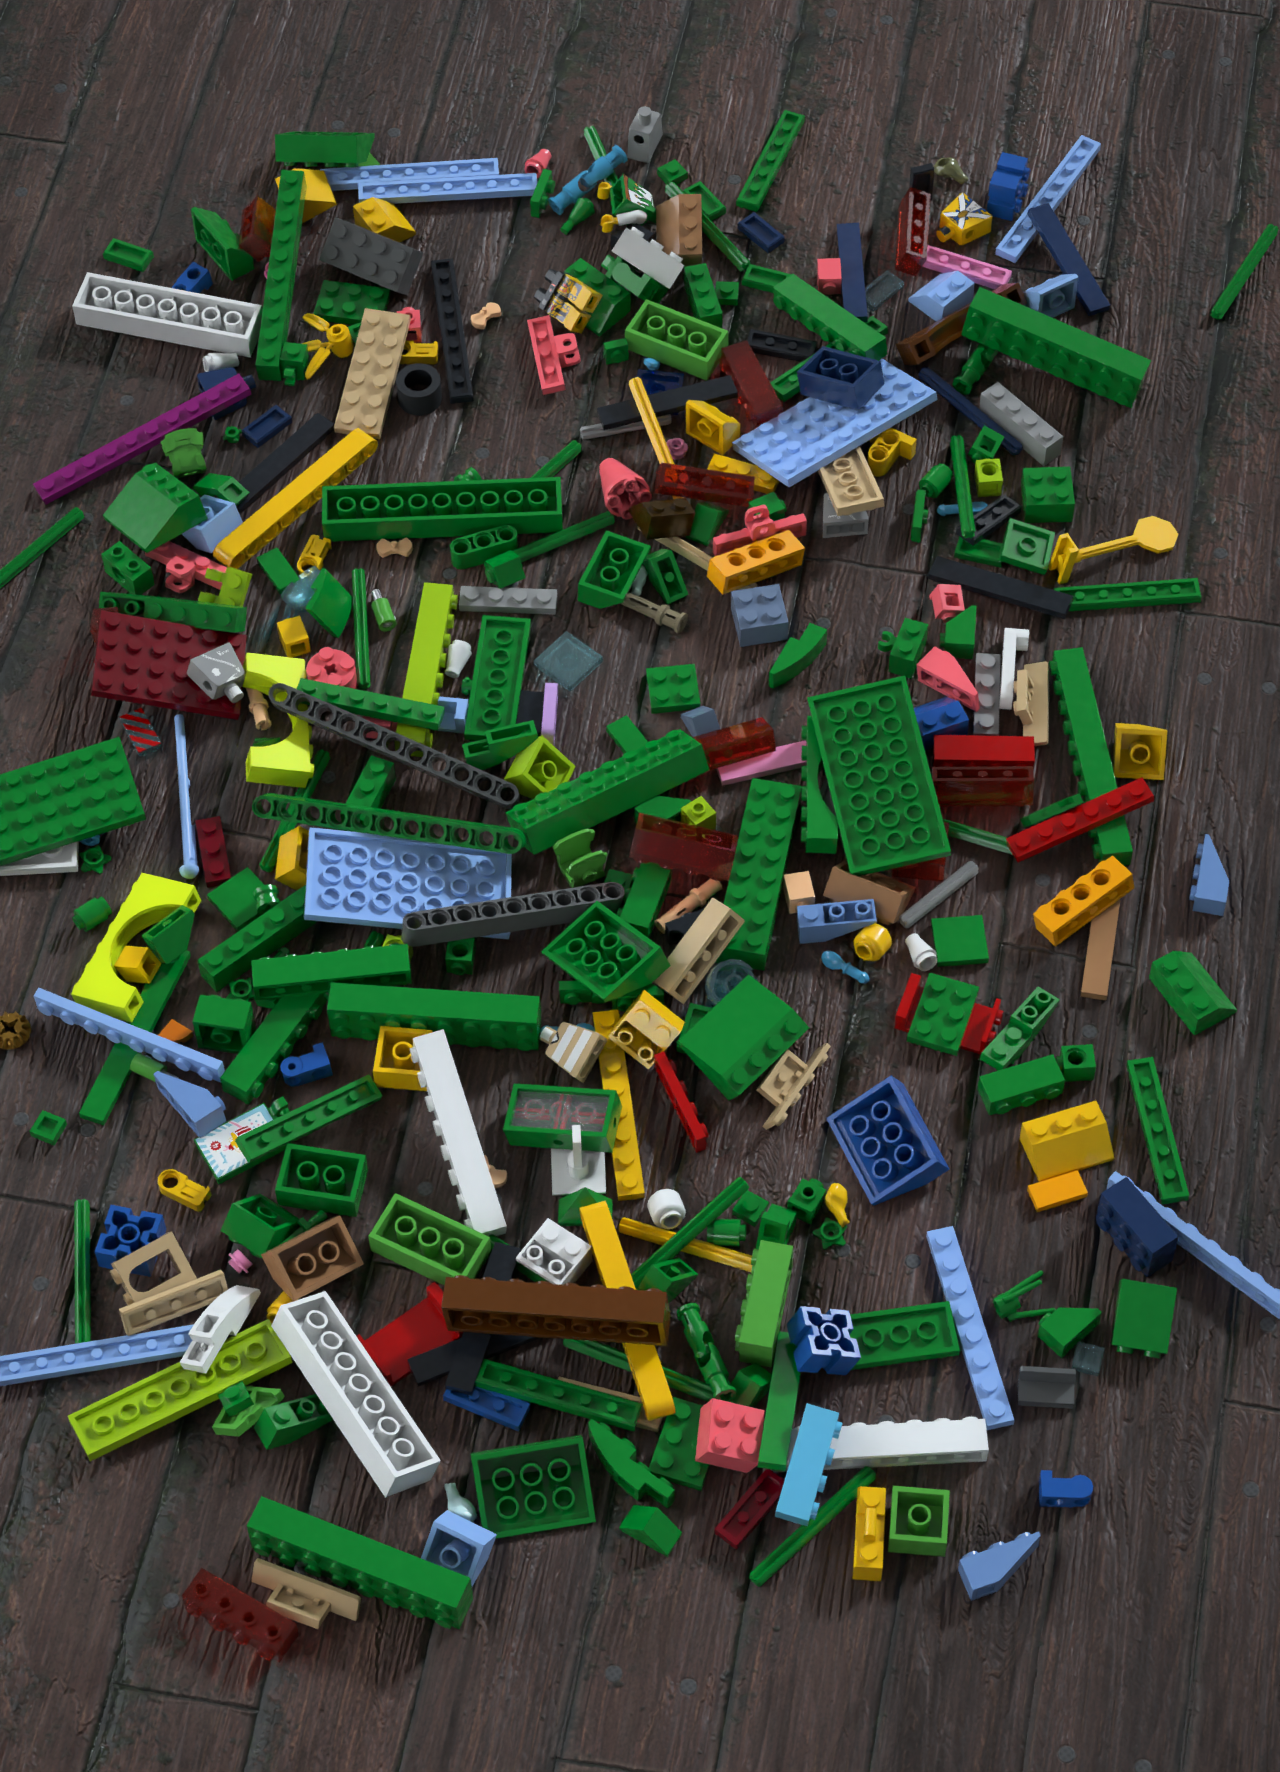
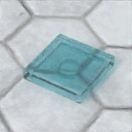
(568, 661)

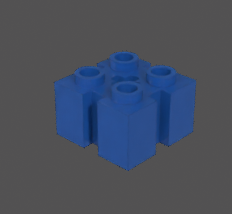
(1008, 186)
(127, 1234)
(823, 1340)

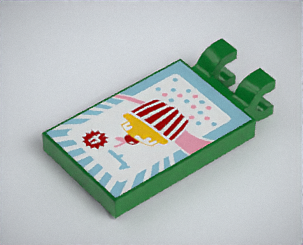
(219, 1145)

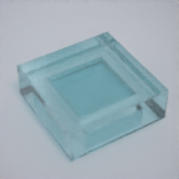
(1087, 1358)

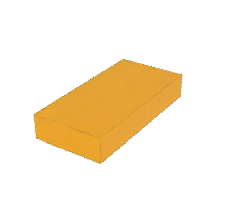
(1057, 1191)

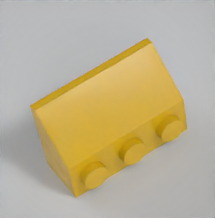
(1067, 1141)

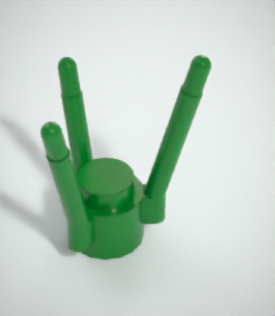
(1008, 1302)

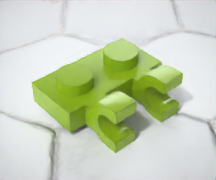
(233, 588)

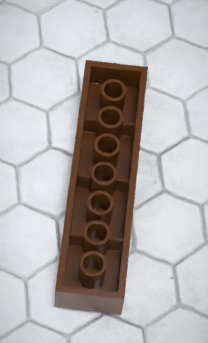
(556, 1310)

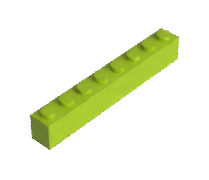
(428, 655)

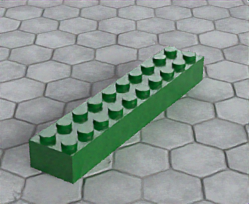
(440, 508)

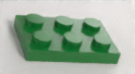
(347, 301)
(943, 1014)
(677, 1448)

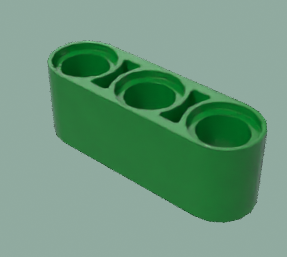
(483, 545)

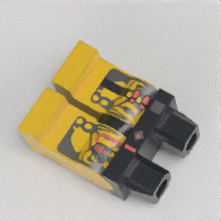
(567, 300)

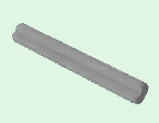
(596, 430)
(938, 894)

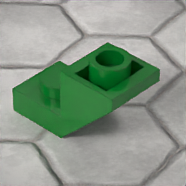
(222, 487)

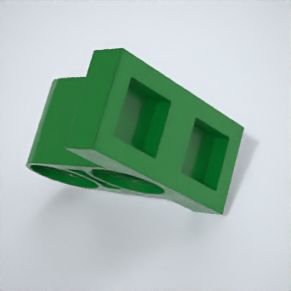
(777, 1225)

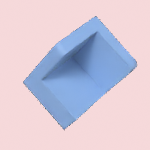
(455, 714)

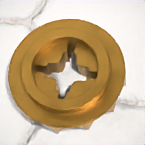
(22, 1029)

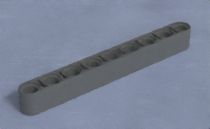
(507, 914)

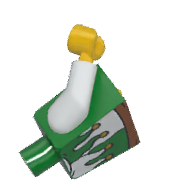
(629, 203)

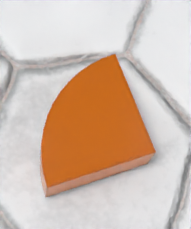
(176, 1032)

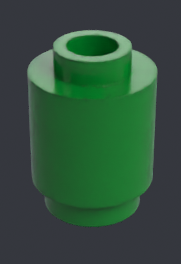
(936, 480)
(91, 914)
(726, 1232)

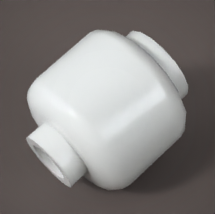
(666, 1209)

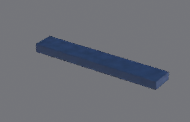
(1068, 258)
(852, 270)

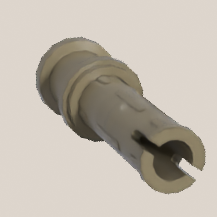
(662, 614)

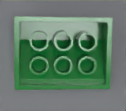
(154, 508)
(607, 954)
(742, 1036)
(533, 1487)

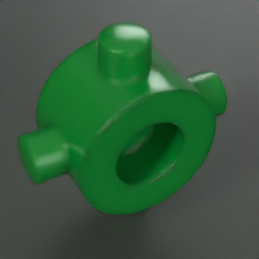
(232, 434)
(466, 686)

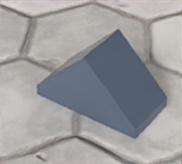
(700, 720)

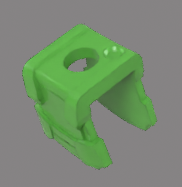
(184, 452)
(577, 860)

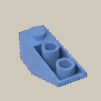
(1212, 881)
(833, 920)
(990, 1569)

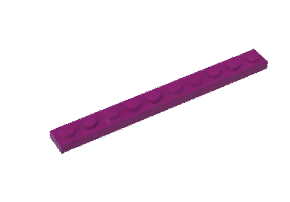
(141, 439)

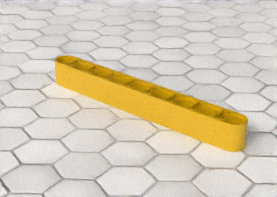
(295, 499)
(615, 1274)

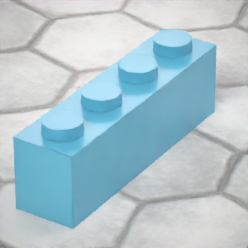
(807, 1464)

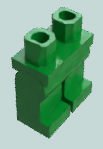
(633, 280)

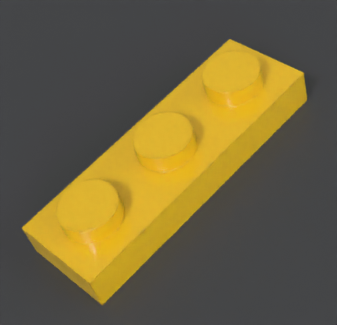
(763, 481)

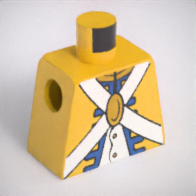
(963, 221)

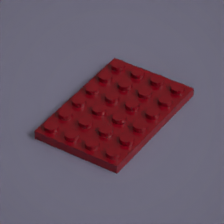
(149, 663)

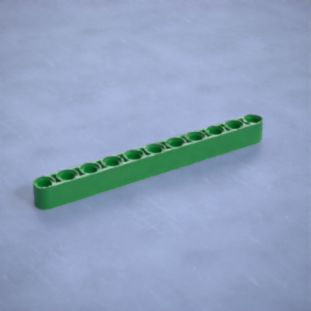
(377, 826)

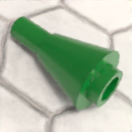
(582, 210)

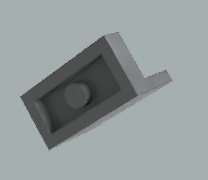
(1046, 1387)

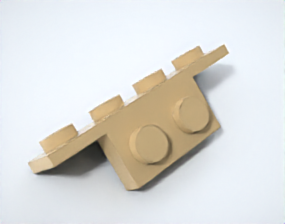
(1033, 701)
(786, 1080)
(303, 1597)

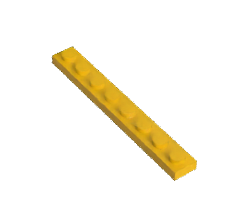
(615, 1077)

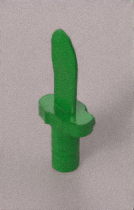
(306, 1225)

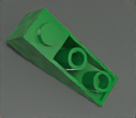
(291, 1421)

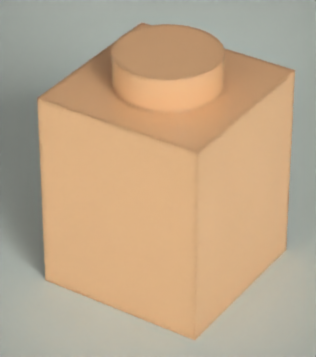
(798, 890)

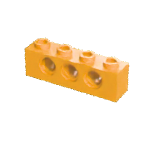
(755, 562)
(1078, 912)

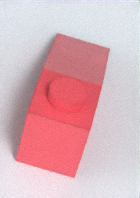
(944, 674)

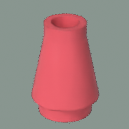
(538, 162)

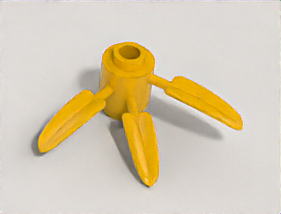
(339, 342)

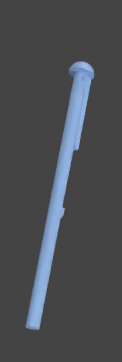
(190, 868)

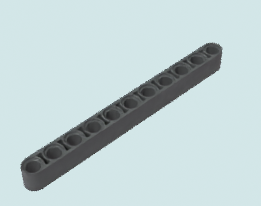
(385, 737)

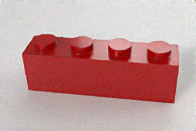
(983, 751)

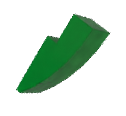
(798, 655)
(499, 745)

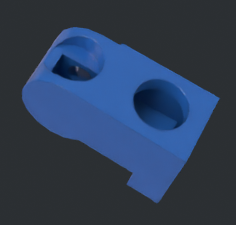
(193, 281)
(307, 1067)
(1064, 1491)

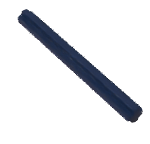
(968, 409)

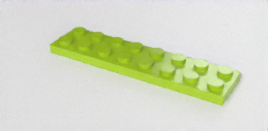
(177, 1391)

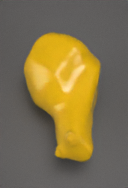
(836, 1202)

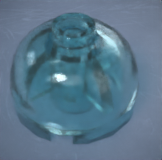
(299, 594)
(724, 978)

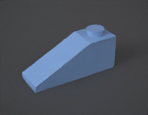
(193, 1103)

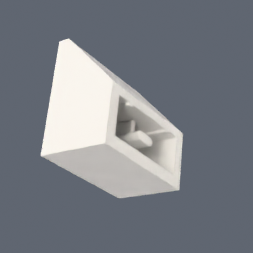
(556, 1254)

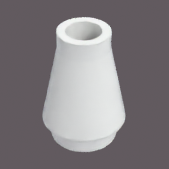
(218, 361)
(458, 655)
(921, 953)

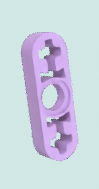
(550, 712)

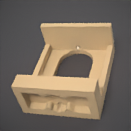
(124, 1266)

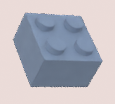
(759, 615)

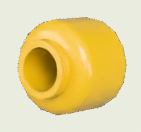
(872, 942)

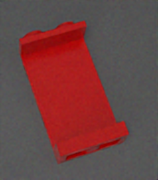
(980, 1025)
(409, 1335)

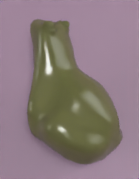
(950, 168)

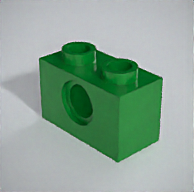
(127, 569)

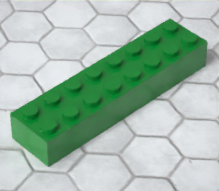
(1055, 347)
(608, 790)
(760, 868)
(465, 1016)
(360, 1563)

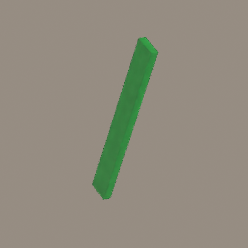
(117, 1066)

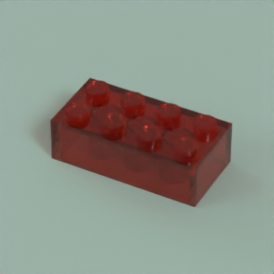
(683, 847)

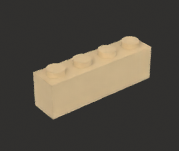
(699, 950)

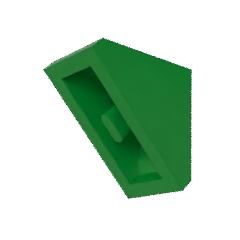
(707, 522)
(751, 1385)
(651, 1528)

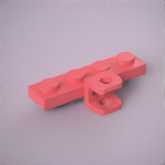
(551, 353)
(757, 529)
(184, 566)

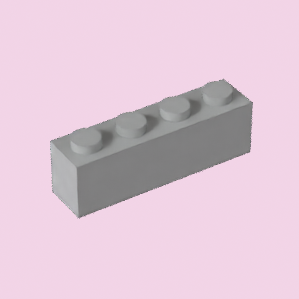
(1022, 423)

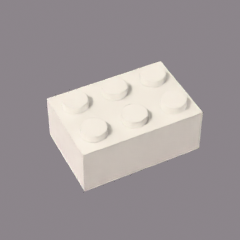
(648, 257)

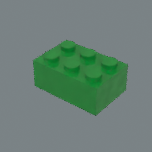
(321, 1180)

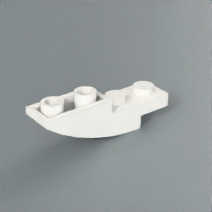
(214, 1325)

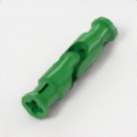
(974, 368)
(705, 1352)

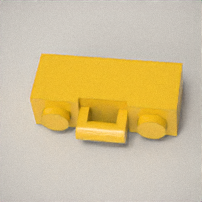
(869, 1533)

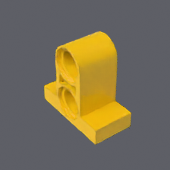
(887, 448)

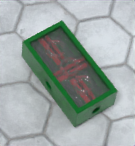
(545, 1117)

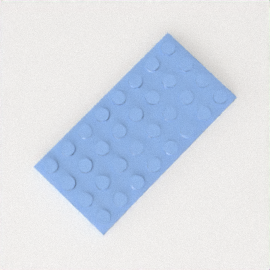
(821, 432)
(384, 878)

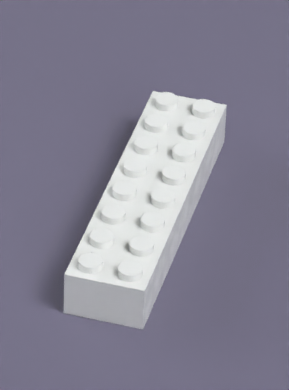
(168, 314)
(355, 1393)

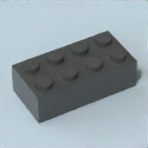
(371, 256)

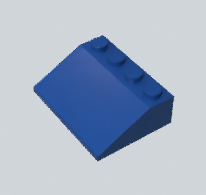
(887, 1142)

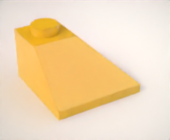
(1139, 751)

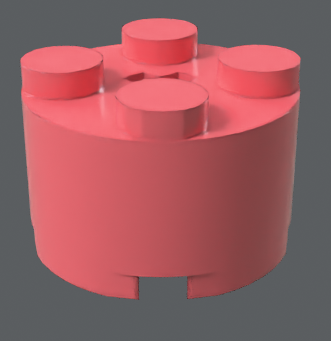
(333, 668)

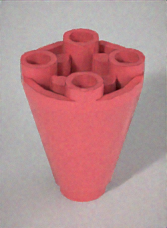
(622, 488)

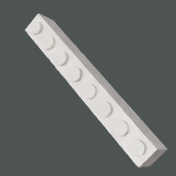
(458, 1134)
(906, 1443)

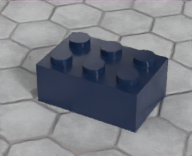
(840, 377)
(1136, 1227)

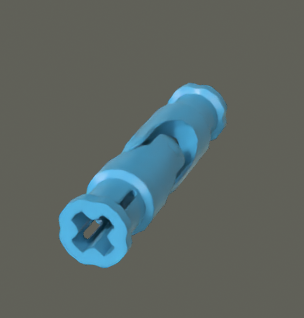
(597, 171)

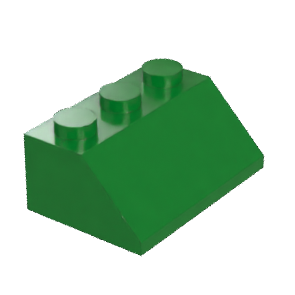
(221, 243)
(614, 302)
(611, 570)
(1190, 991)

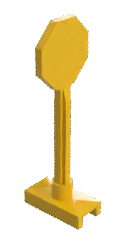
(1149, 533)

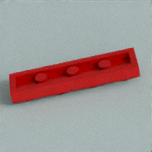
(677, 1093)

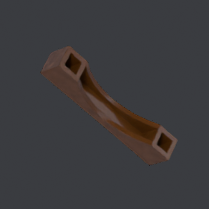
(941, 333)

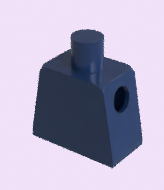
(212, 378)

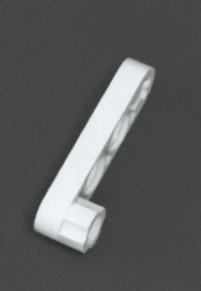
(1013, 640)

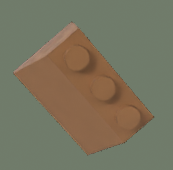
(681, 227)
(888, 893)
(313, 1258)

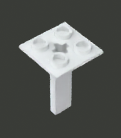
(577, 1168)

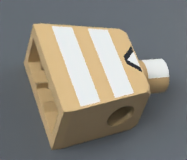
(573, 1048)

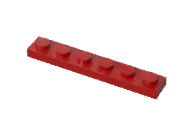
(1080, 819)

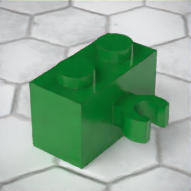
(906, 647)

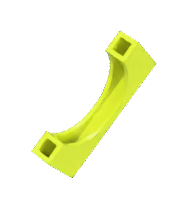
(289, 760)
(147, 904)

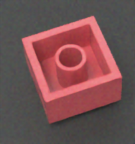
(729, 1435)

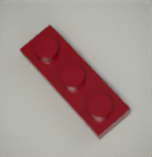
(213, 851)
(750, 1509)

